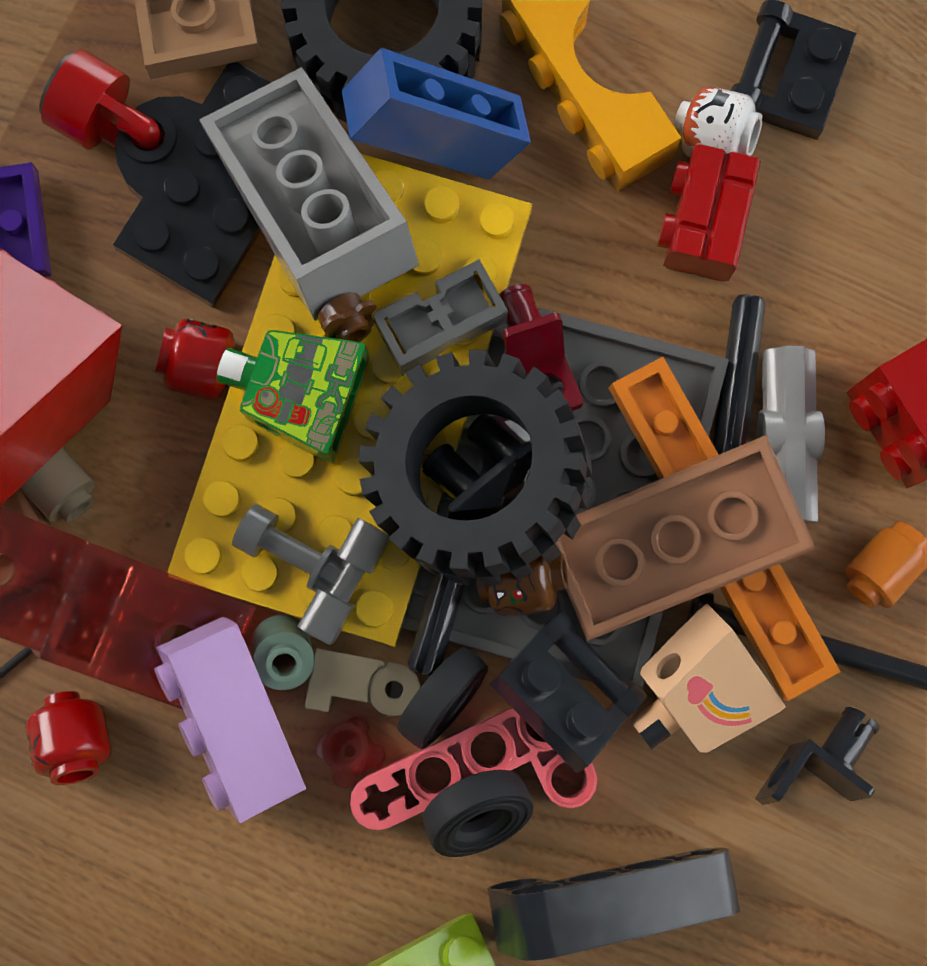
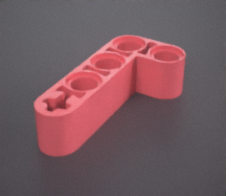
(457, 754)

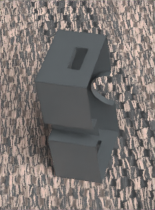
(445, 319)

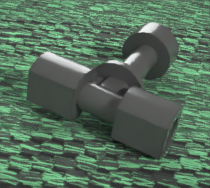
(332, 574)

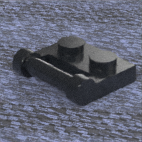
(809, 74)
(557, 702)

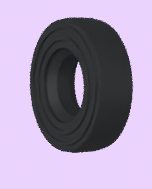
(442, 697)
(477, 813)

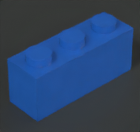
(434, 115)

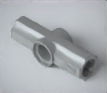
(792, 421)

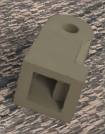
(361, 679)

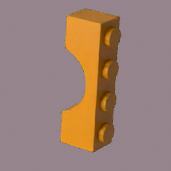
(623, 131)

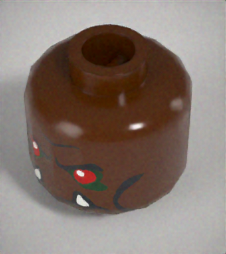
(530, 593)

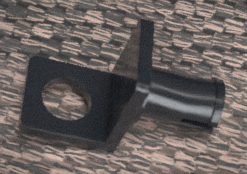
(830, 763)

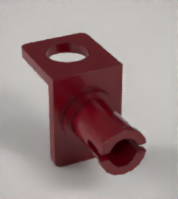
(538, 340)

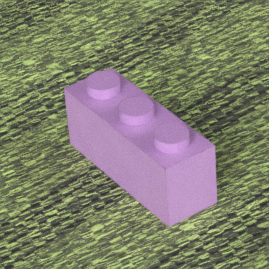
(228, 719)

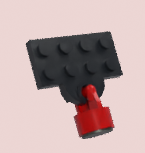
(190, 212)

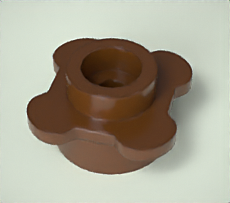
(347, 317)

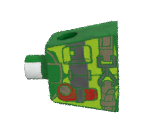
(299, 387)

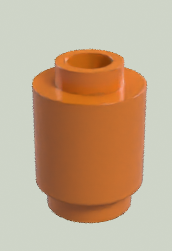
(887, 565)

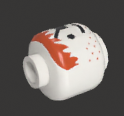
(719, 120)

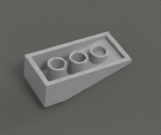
(311, 191)

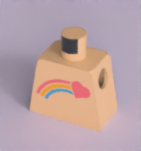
(704, 686)

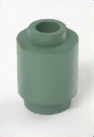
(279, 636)

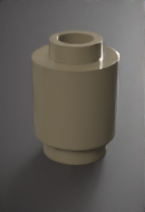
(60, 488)

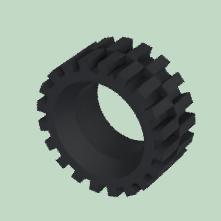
(332, 64)
(520, 530)

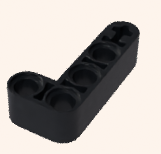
(612, 905)

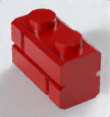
(710, 212)

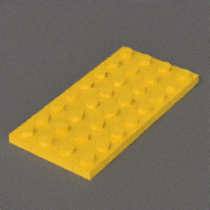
(319, 499)

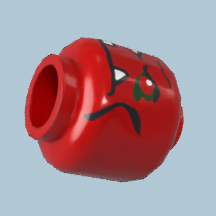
(192, 357)
(68, 738)

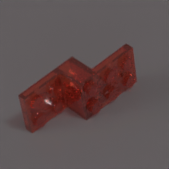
(98, 606)

